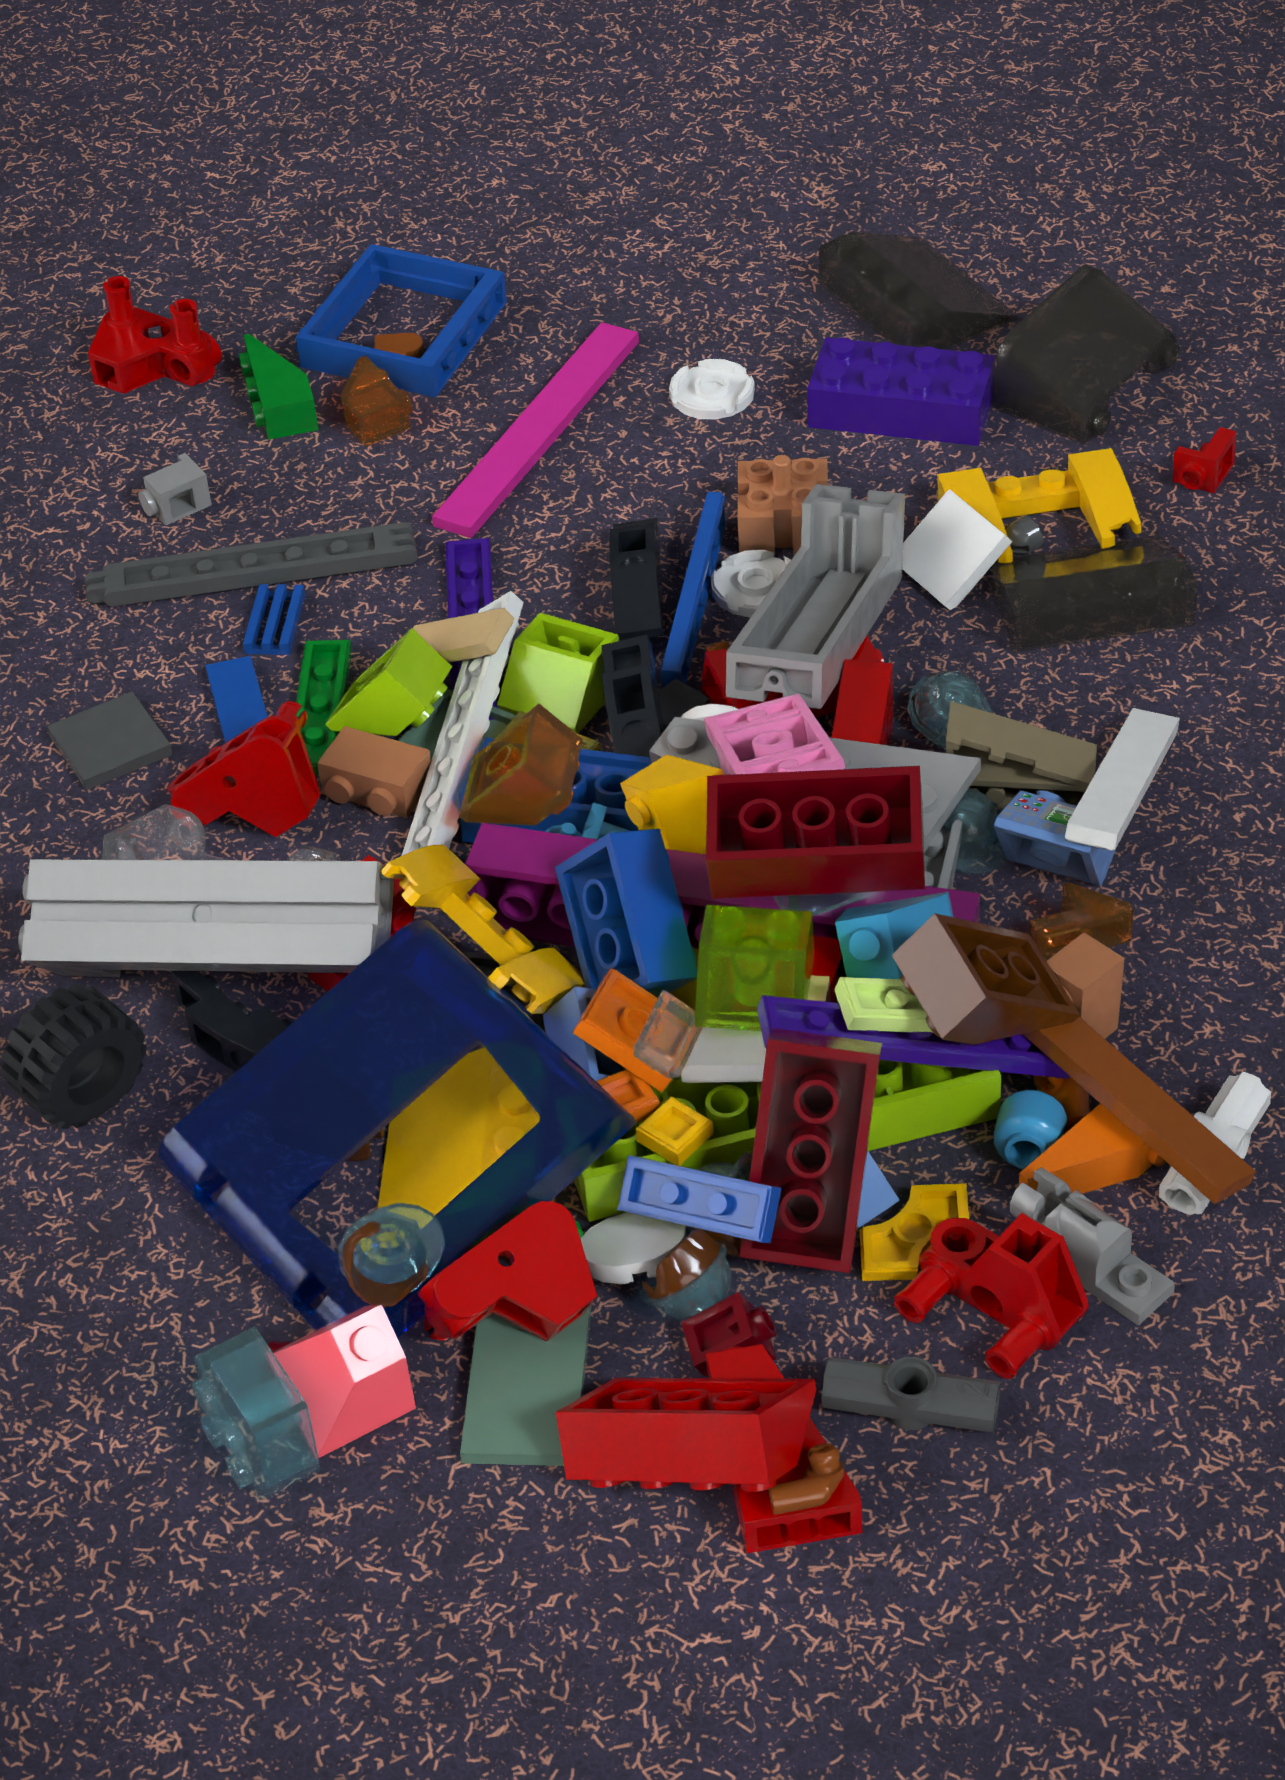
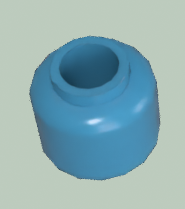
(1028, 1126)

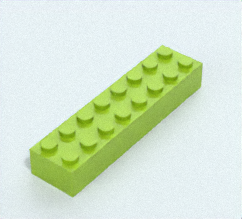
(908, 1105)

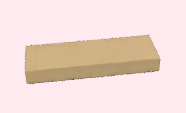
(467, 635)

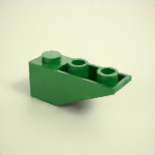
(277, 391)

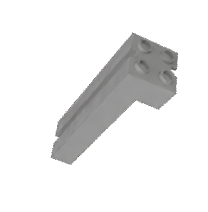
(822, 598)
(203, 915)

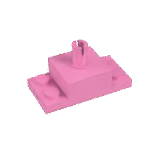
(772, 739)

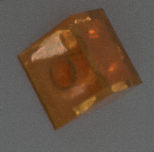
(523, 772)

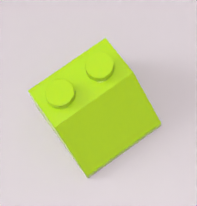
(394, 689)

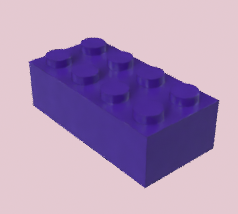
(901, 391)

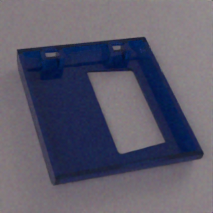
(347, 1075)

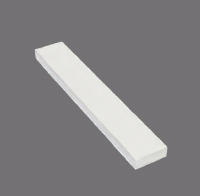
(1122, 780)

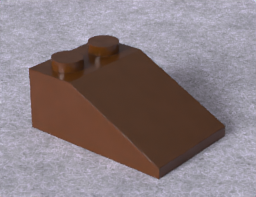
(981, 981)

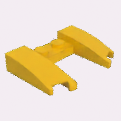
(1091, 482)
(441, 880)

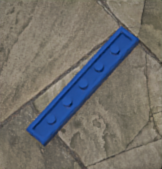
(695, 590)

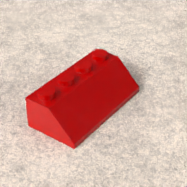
(686, 1431)

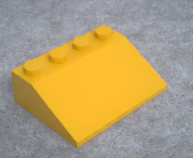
(453, 1133)

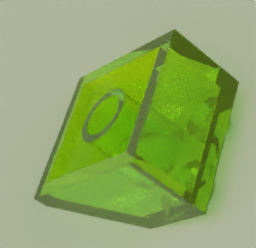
(749, 956)

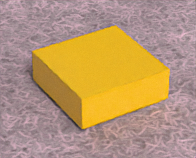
(674, 1131)

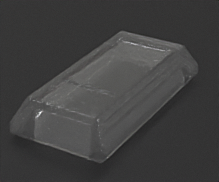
(667, 1036)

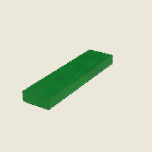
(320, 690)

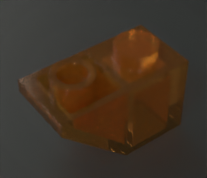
(373, 404)

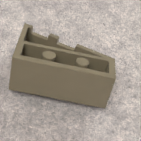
(1020, 756)

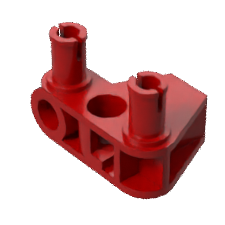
(126, 356)
(256, 775)
(1020, 1271)
(538, 1290)

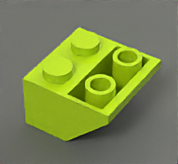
(559, 668)

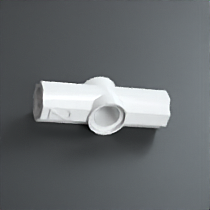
(1232, 1120)

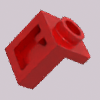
(1209, 465)

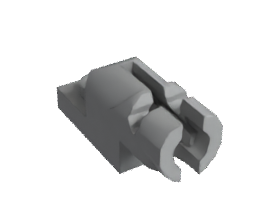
(1097, 1246)

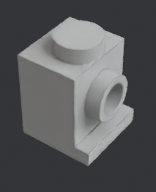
(175, 491)

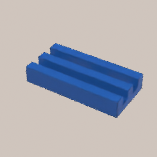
(278, 596)

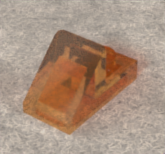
(1083, 911)

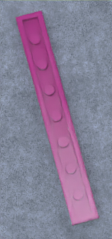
(535, 430)

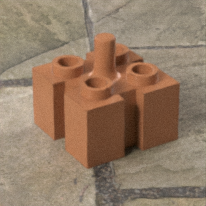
(772, 500)

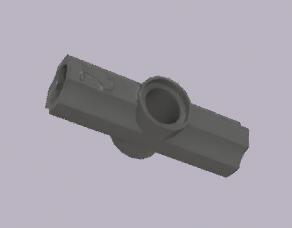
(911, 1394)

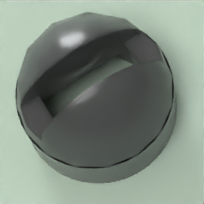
(1024, 535)

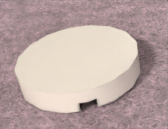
(704, 400)
(745, 595)
(629, 1246)

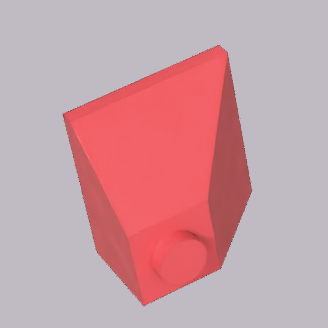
(350, 1377)

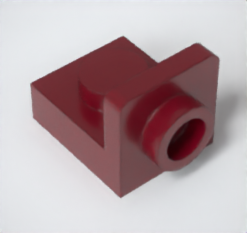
(728, 1325)

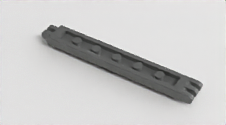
(252, 565)

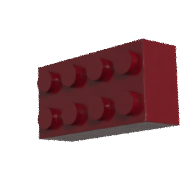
(815, 832)
(814, 1145)

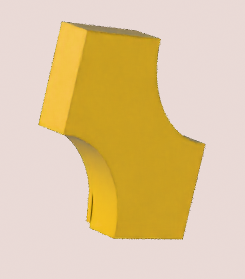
(895, 1246)

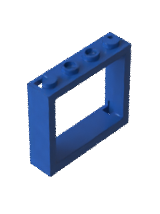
(478, 287)

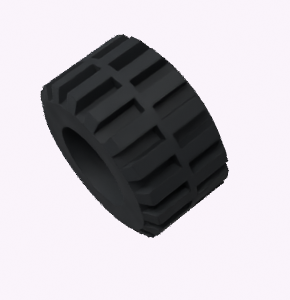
(73, 1056)

